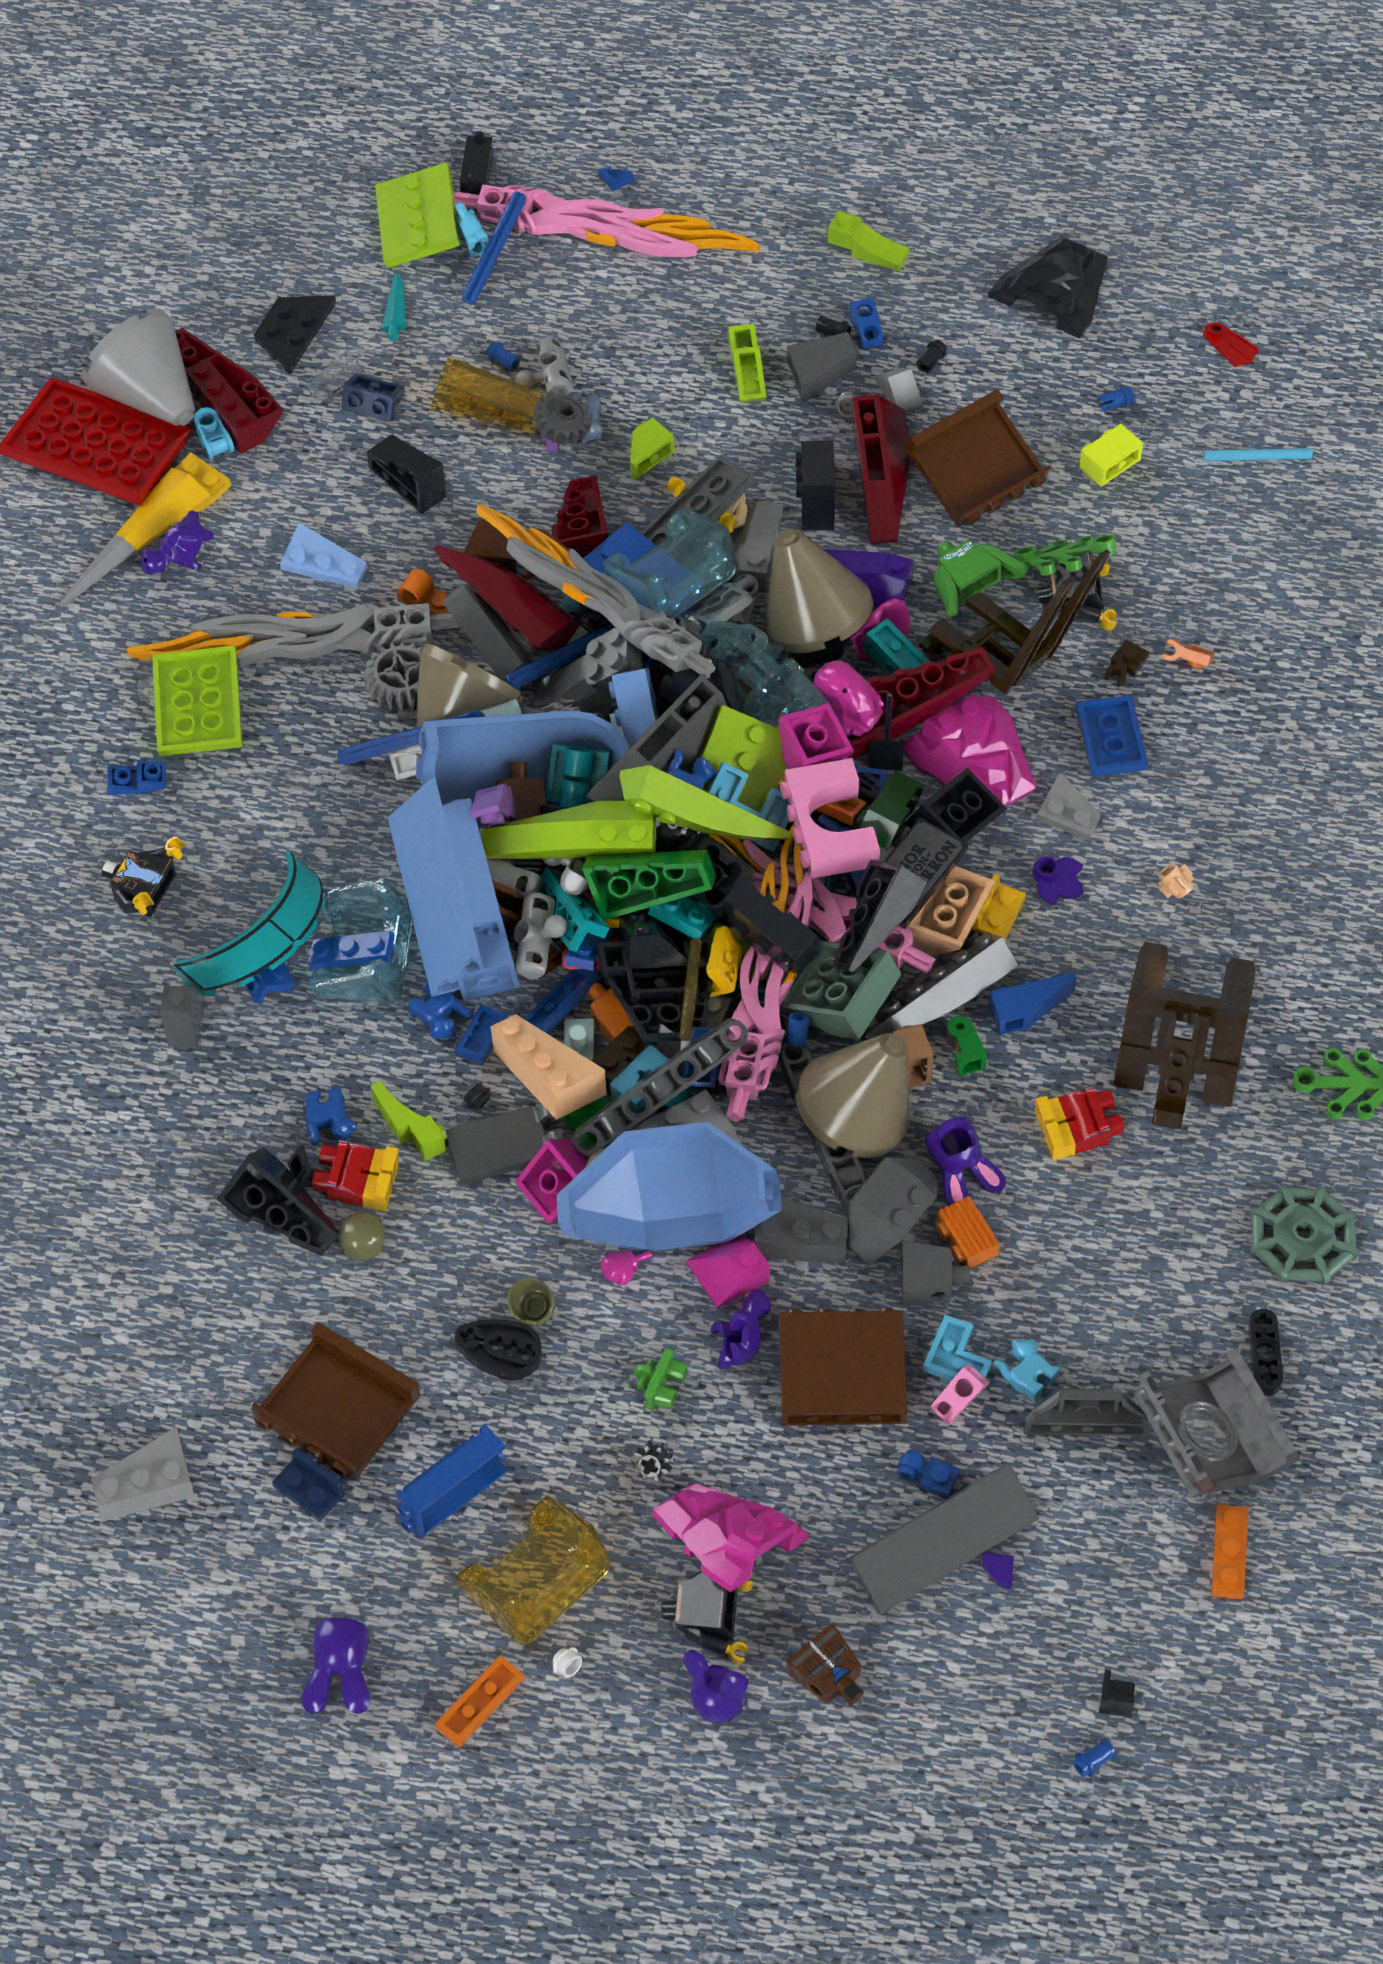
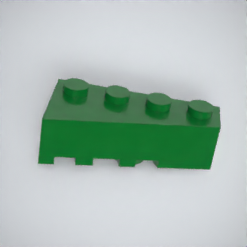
(646, 879)

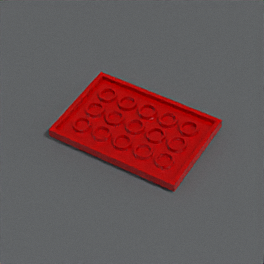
(95, 441)

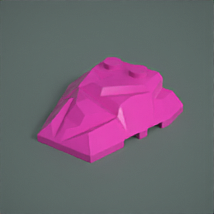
(978, 737)
(725, 1531)

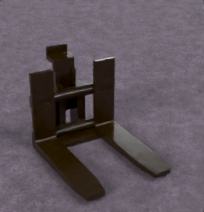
(1034, 650)
(1178, 1056)

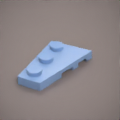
(322, 559)

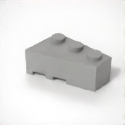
(144, 1479)

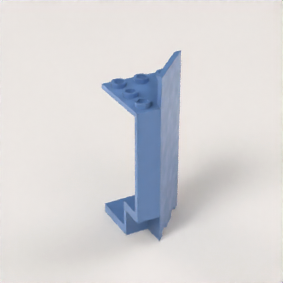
(451, 896)

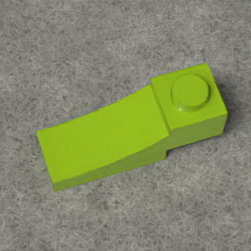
(866, 244)
(746, 363)
(407, 1125)

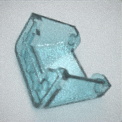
(680, 569)
(360, 910)

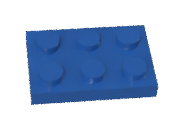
(1111, 735)

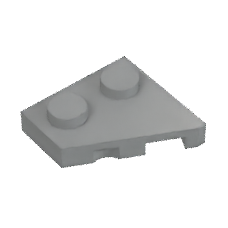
(1068, 810)

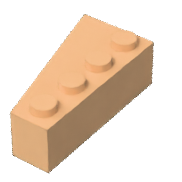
(547, 1067)

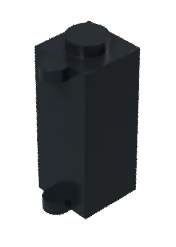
(476, 163)

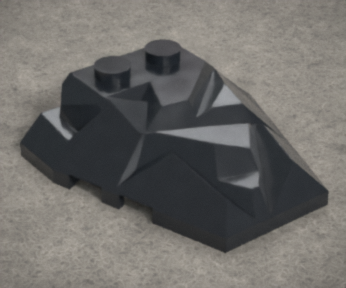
(1058, 279)
(655, 995)

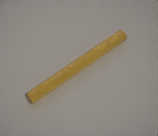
(690, 990)

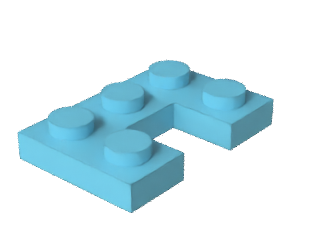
(728, 786)

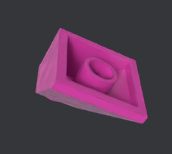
(812, 737)
(549, 1173)
(730, 1270)

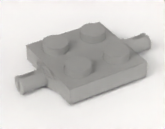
(723, 602)

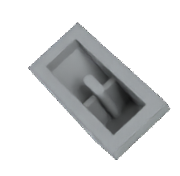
(900, 388)

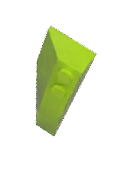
(693, 808)
(574, 833)

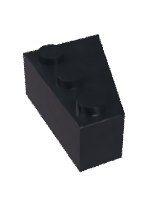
(408, 472)
(816, 484)
(768, 929)

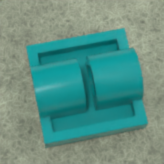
(574, 773)
(687, 916)

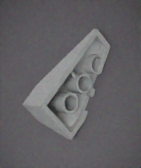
(756, 543)

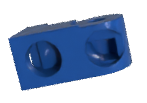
(866, 323)

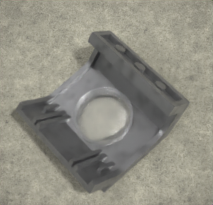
(1217, 1427)

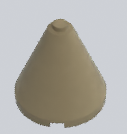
(812, 596)
(456, 687)
(858, 1096)

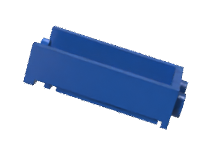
(451, 1483)

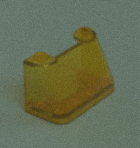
(541, 1574)

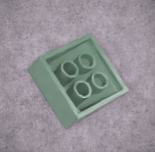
(839, 999)

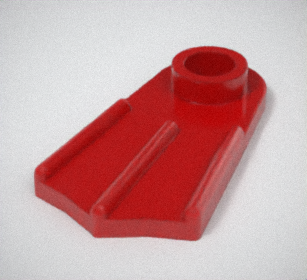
(1230, 344)

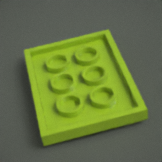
(417, 215)
(197, 701)
(748, 747)

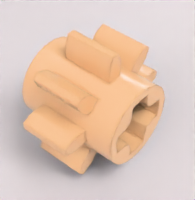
(1176, 880)

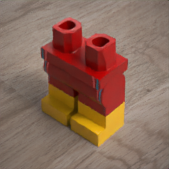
(1077, 1121)
(358, 1174)

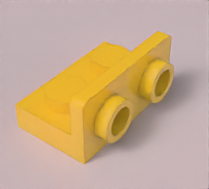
(1000, 909)
(724, 962)

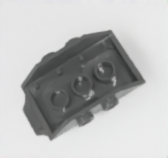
(587, 679)

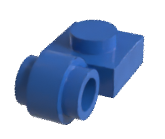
(936, 1477)

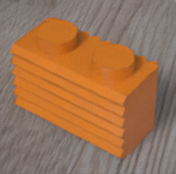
(967, 1233)

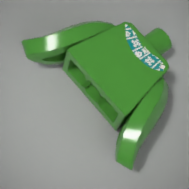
(971, 569)

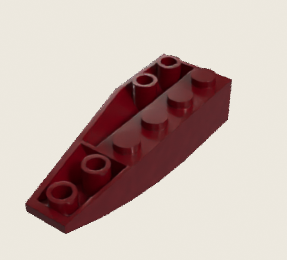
(234, 393)
(883, 463)
(514, 598)

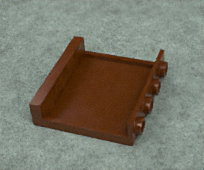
(976, 460)
(842, 1367)
(337, 1403)

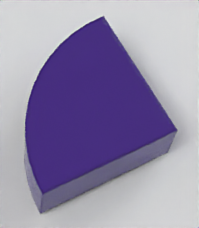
(999, 1568)

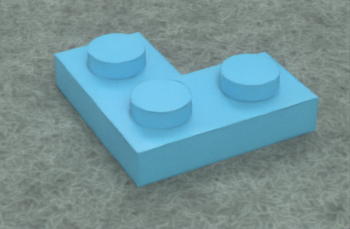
(948, 1351)

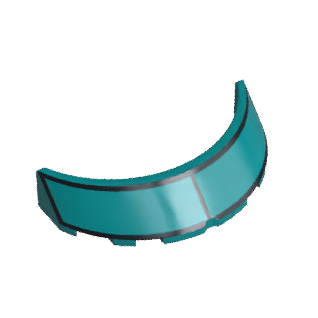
(267, 941)

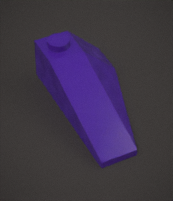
(883, 572)

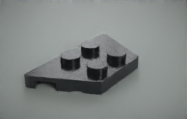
(292, 327)

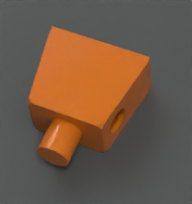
(607, 1012)

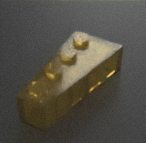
(485, 396)

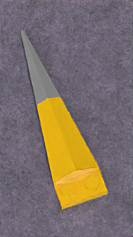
(183, 489)

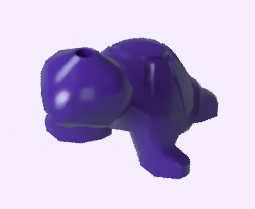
(178, 545)
(743, 1333)

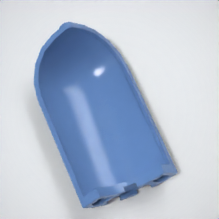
(478, 750)

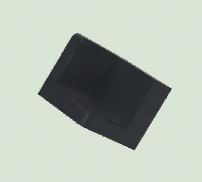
(1116, 1696)

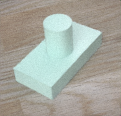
(580, 1036)

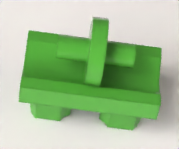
(657, 1392)

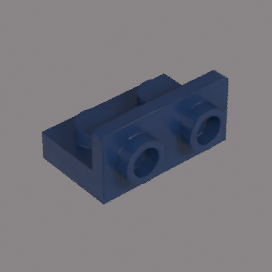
(371, 396)
(310, 1485)

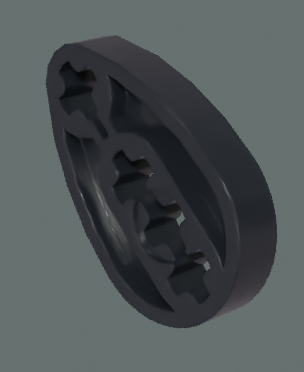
(499, 1364)

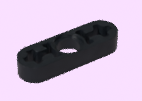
(1270, 1340)

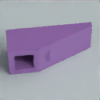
(494, 806)

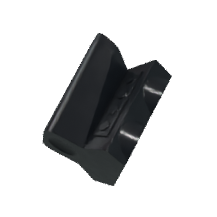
(729, 872)

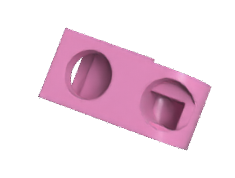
(959, 1393)

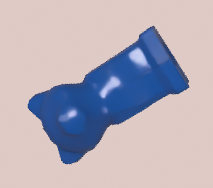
(701, 770)
(435, 1010)
(327, 1115)

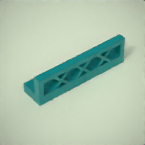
(892, 649)
(577, 909)

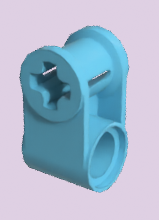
(212, 433)

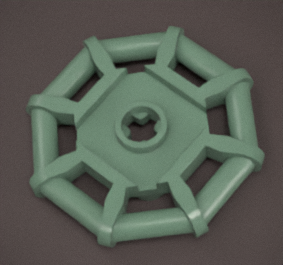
(1299, 1249)

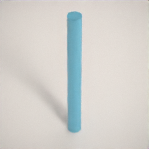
(1258, 454)

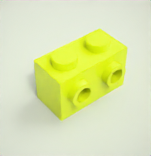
(1110, 454)

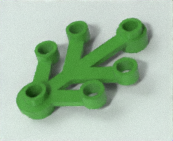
(1064, 553)
(1355, 1082)

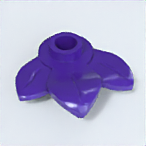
(1061, 879)

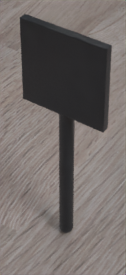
(887, 754)

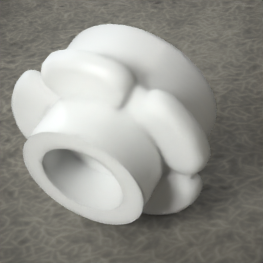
(567, 1662)

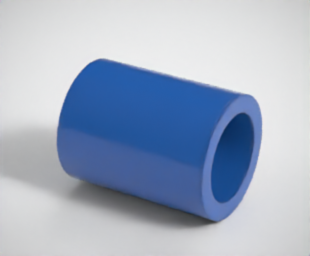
(797, 1029)

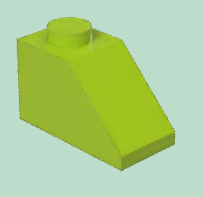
(649, 447)

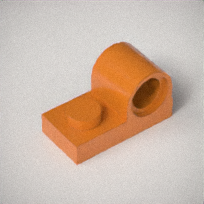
(419, 589)

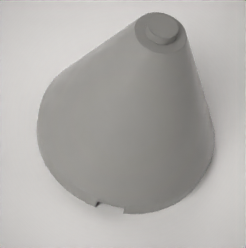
(143, 368)

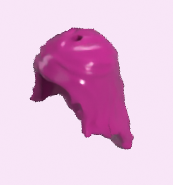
(892, 609)
(857, 705)

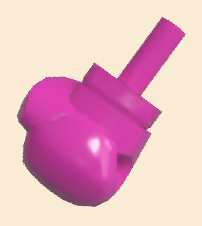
(620, 1265)

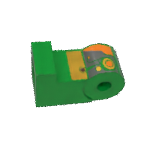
(967, 1044)

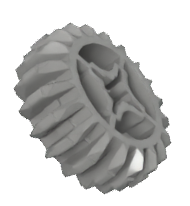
(385, 681)

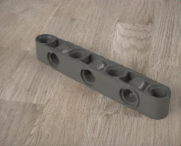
(660, 1086)
(842, 1172)

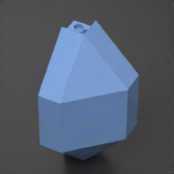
(669, 1190)

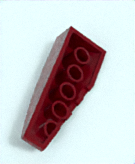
(923, 693)

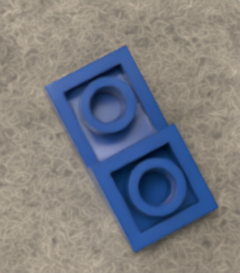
(143, 778)

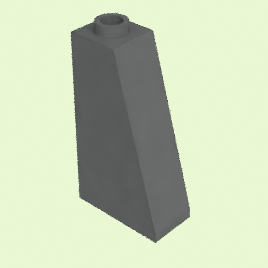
(486, 631)

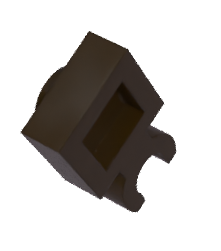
(1127, 659)

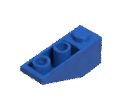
(1024, 1004)

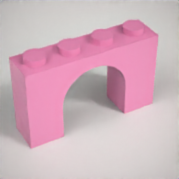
(825, 850)

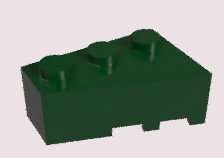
(892, 808)

